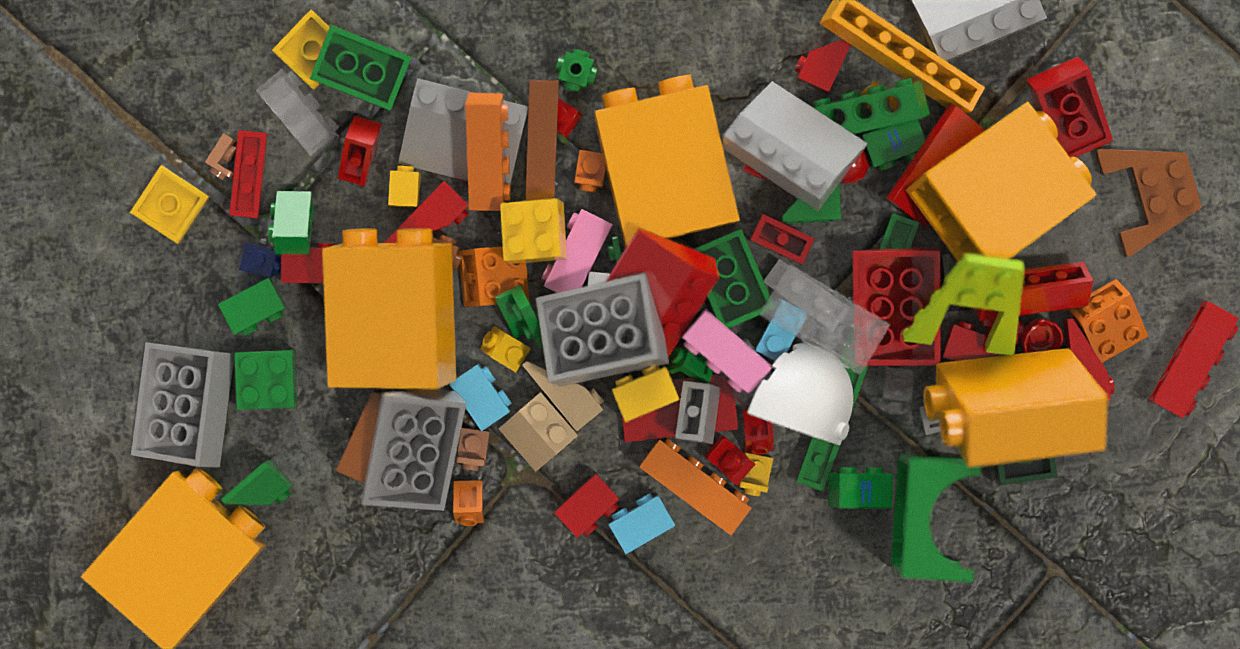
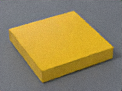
(302, 46)
(169, 204)

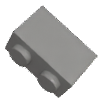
(698, 412)

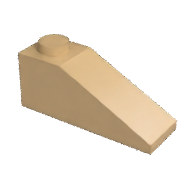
(572, 400)

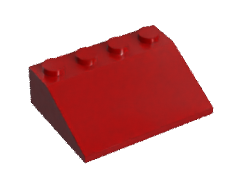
(676, 276)
(895, 288)

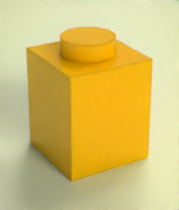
(404, 187)

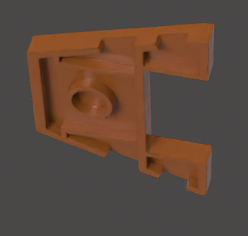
(1163, 187)

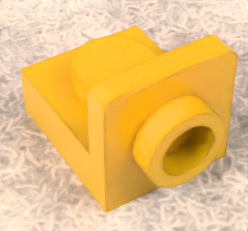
(758, 477)

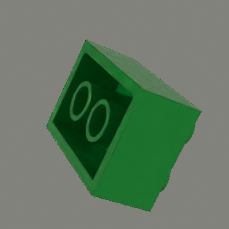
(360, 68)
(740, 287)

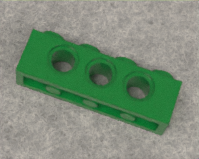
(911, 106)

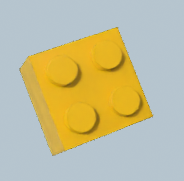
(533, 231)
(645, 392)

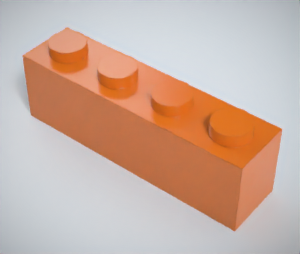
(487, 151)
(695, 486)

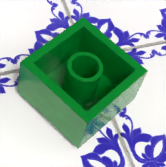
(266, 380)

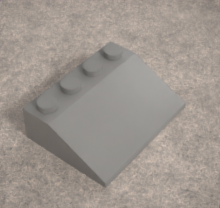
(967, 25)
(437, 131)
(793, 145)
(601, 330)
(182, 405)
(414, 449)

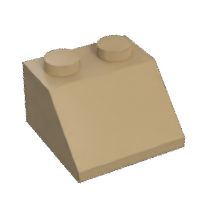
(538, 431)

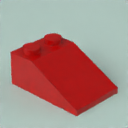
(1073, 104)

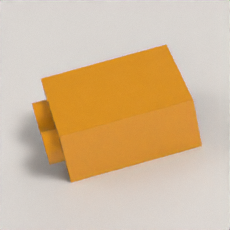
(665, 161)
(1003, 187)
(389, 311)
(1018, 407)
(176, 557)

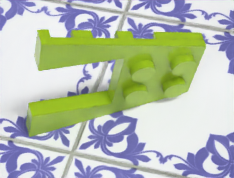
(979, 284)

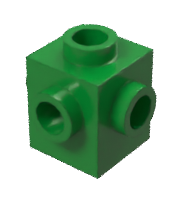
(576, 81)

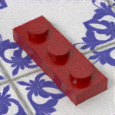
(248, 174)

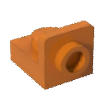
(590, 171)
(468, 502)

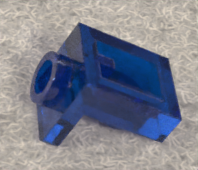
(260, 260)

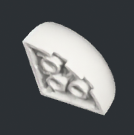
(807, 395)

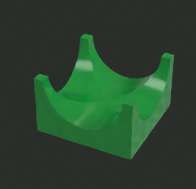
(917, 487)

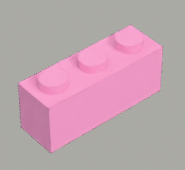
(583, 247)
(726, 352)

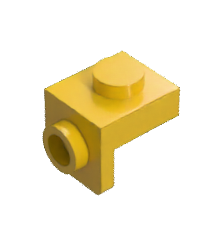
(504, 348)

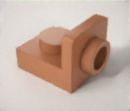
(223, 151)
(472, 448)

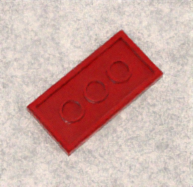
(948, 136)
(663, 421)

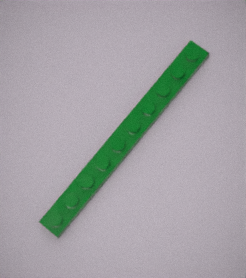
(821, 453)

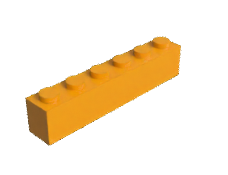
(901, 54)

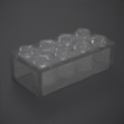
(824, 319)

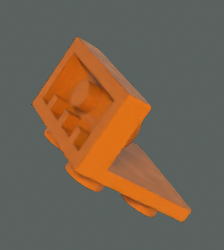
(488, 275)
(1110, 320)

